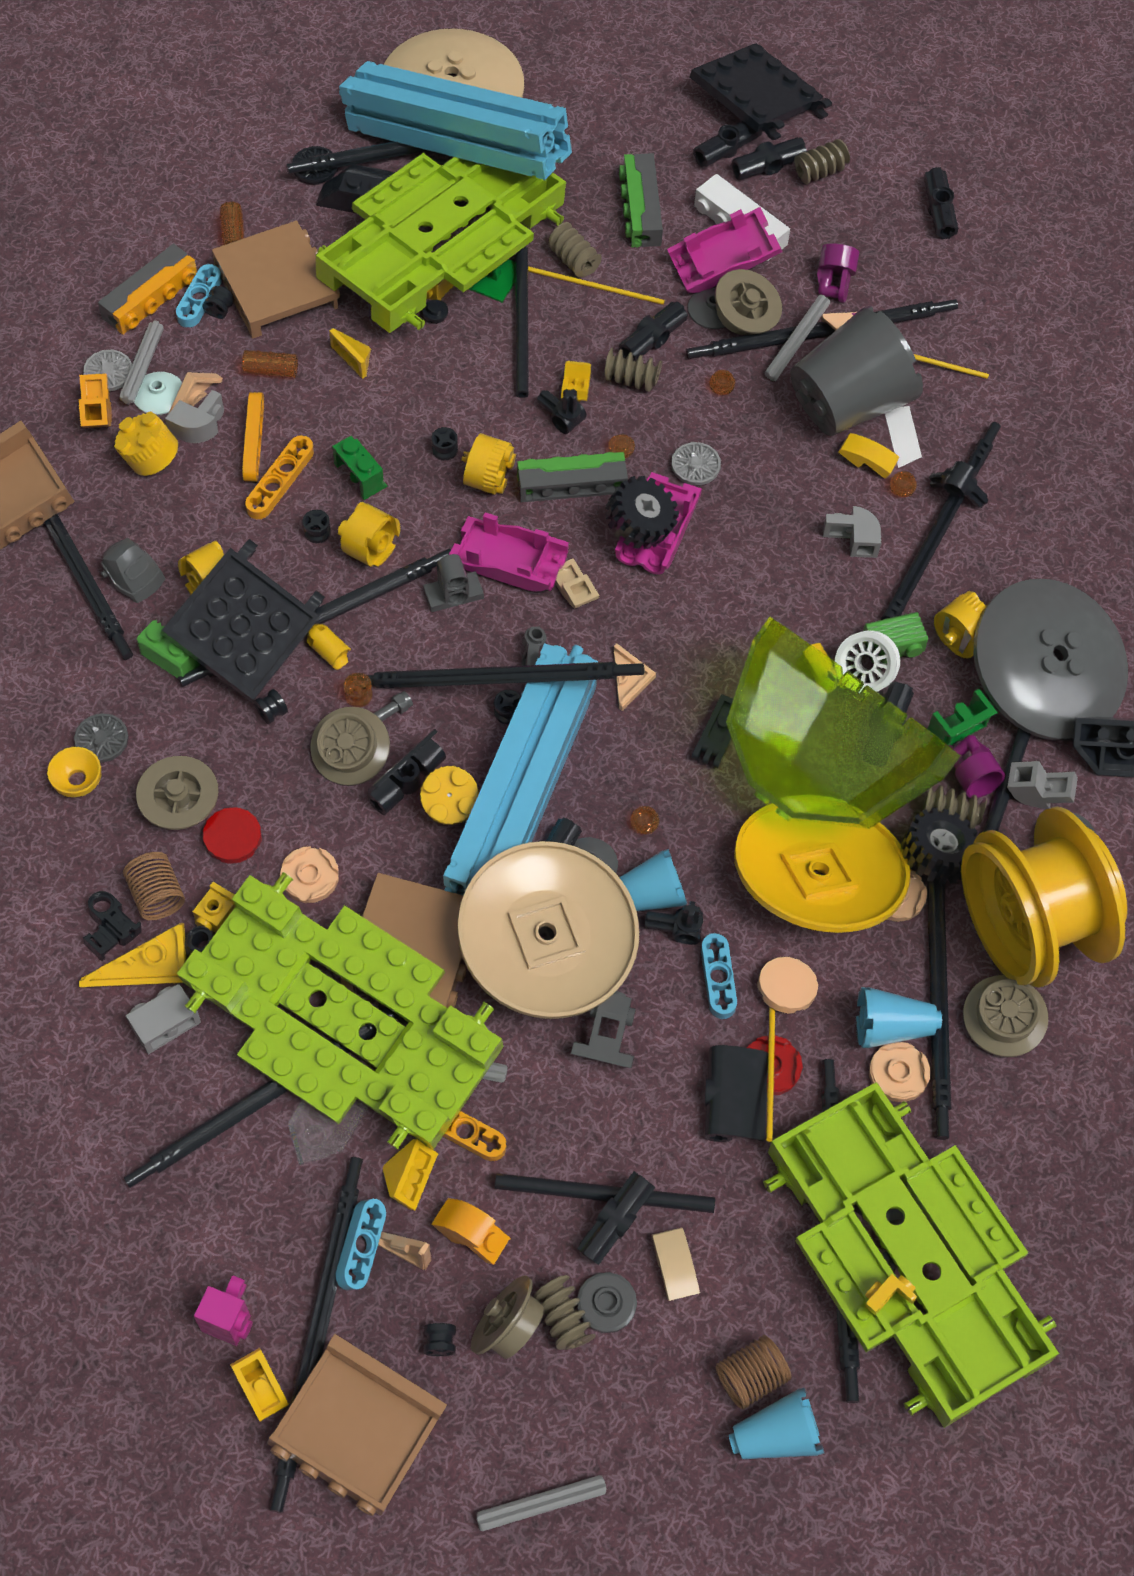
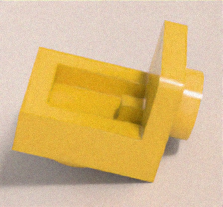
(578, 378)
(881, 1293)

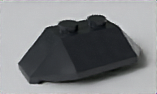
(349, 186)
(1106, 744)

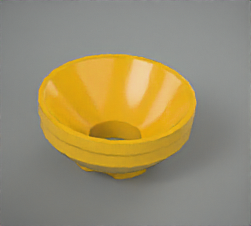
(72, 761)

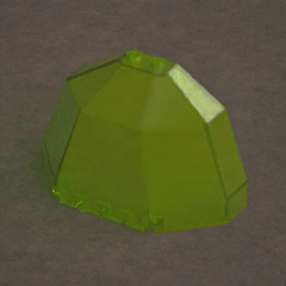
(821, 743)

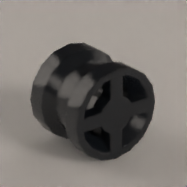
(218, 302)
(442, 437)
(317, 519)
(505, 699)
(270, 706)
(439, 1339)

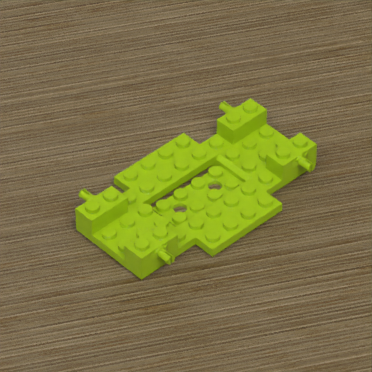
(387, 252)
(264, 961)
(972, 1335)

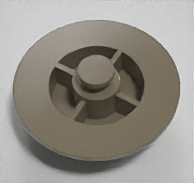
(747, 302)
(350, 746)
(177, 792)
(1005, 1016)
(508, 1320)

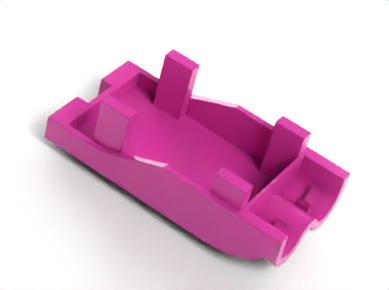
(722, 248)
(511, 553)
(660, 557)

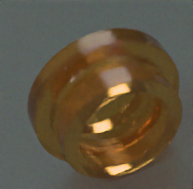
(722, 382)
(622, 443)
(903, 484)
(644, 820)

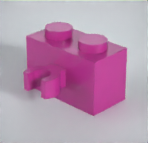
(225, 1313)

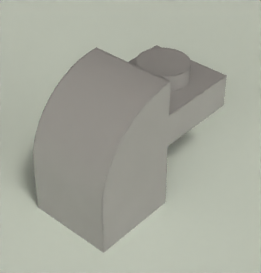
(194, 423)
(860, 527)
(1039, 789)

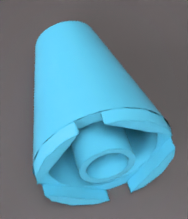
(655, 884)
(893, 1018)
(778, 1430)

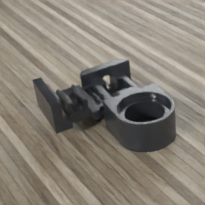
(112, 926)

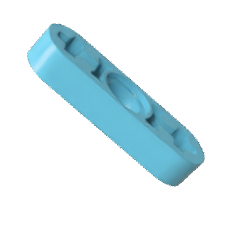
(197, 285)
(713, 996)
(361, 1270)

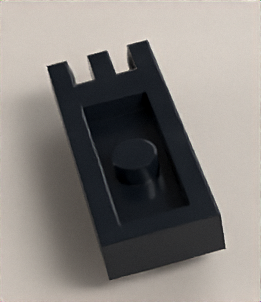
(716, 735)

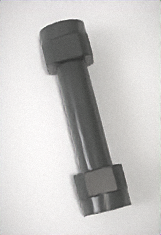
(400, 703)

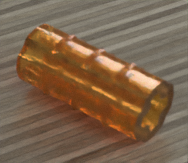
(231, 222)
(270, 363)

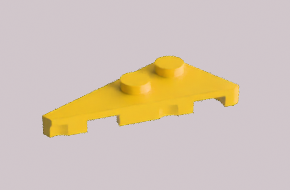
(149, 963)

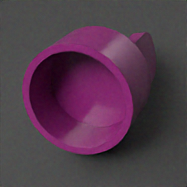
(838, 261)
(980, 772)

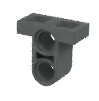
(453, 585)

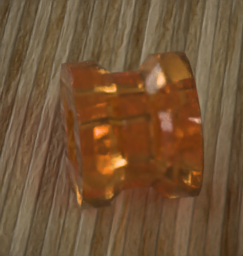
(362, 685)

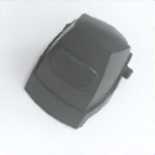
(131, 570)

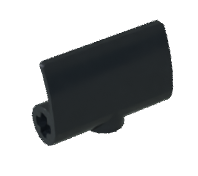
(398, 781)
(736, 1093)

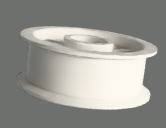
(873, 637)

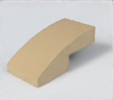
(574, 585)
(675, 1264)

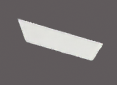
(903, 435)

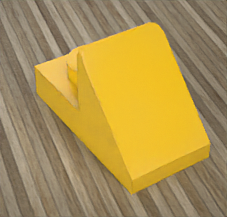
(259, 1384)

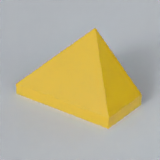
(352, 351)
(408, 1173)

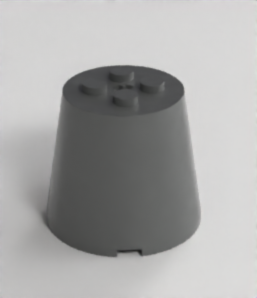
(857, 373)

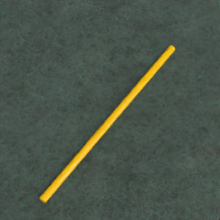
(596, 285)
(951, 366)
(770, 1085)

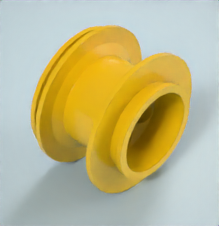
(1044, 897)

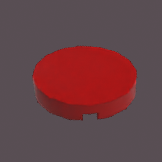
(232, 835)
(786, 1063)

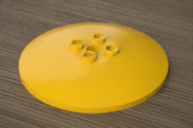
(862, 870)

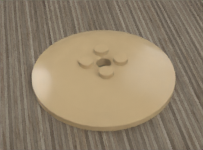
(467, 53)
(555, 889)

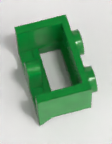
(362, 465)
(964, 720)

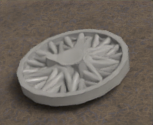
(113, 364)
(696, 463)

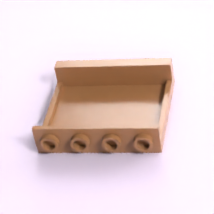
(272, 275)
(28, 485)
(423, 921)
(356, 1426)

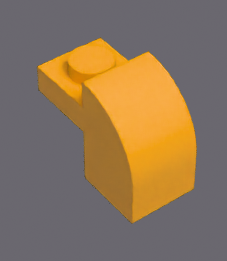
(94, 401)
(471, 1227)

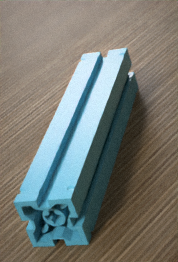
(456, 119)
(523, 769)

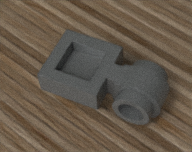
(533, 642)

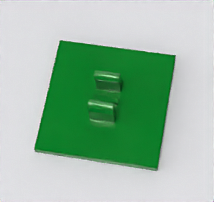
(498, 282)

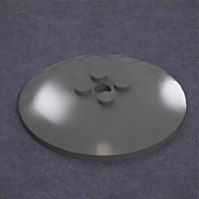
(1018, 662)

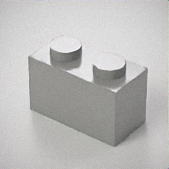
(162, 1018)

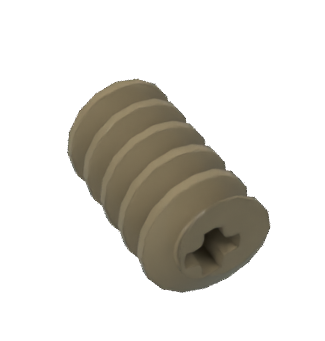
(822, 161)
(574, 250)
(632, 370)
(967, 809)
(562, 1314)

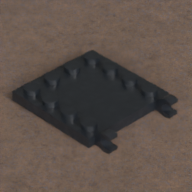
(759, 89)
(241, 623)

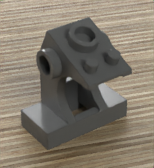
(606, 1048)

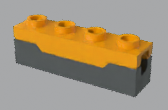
(148, 289)

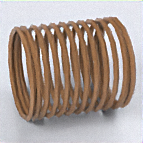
(156, 896)
(757, 1365)

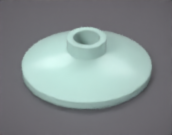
(161, 399)

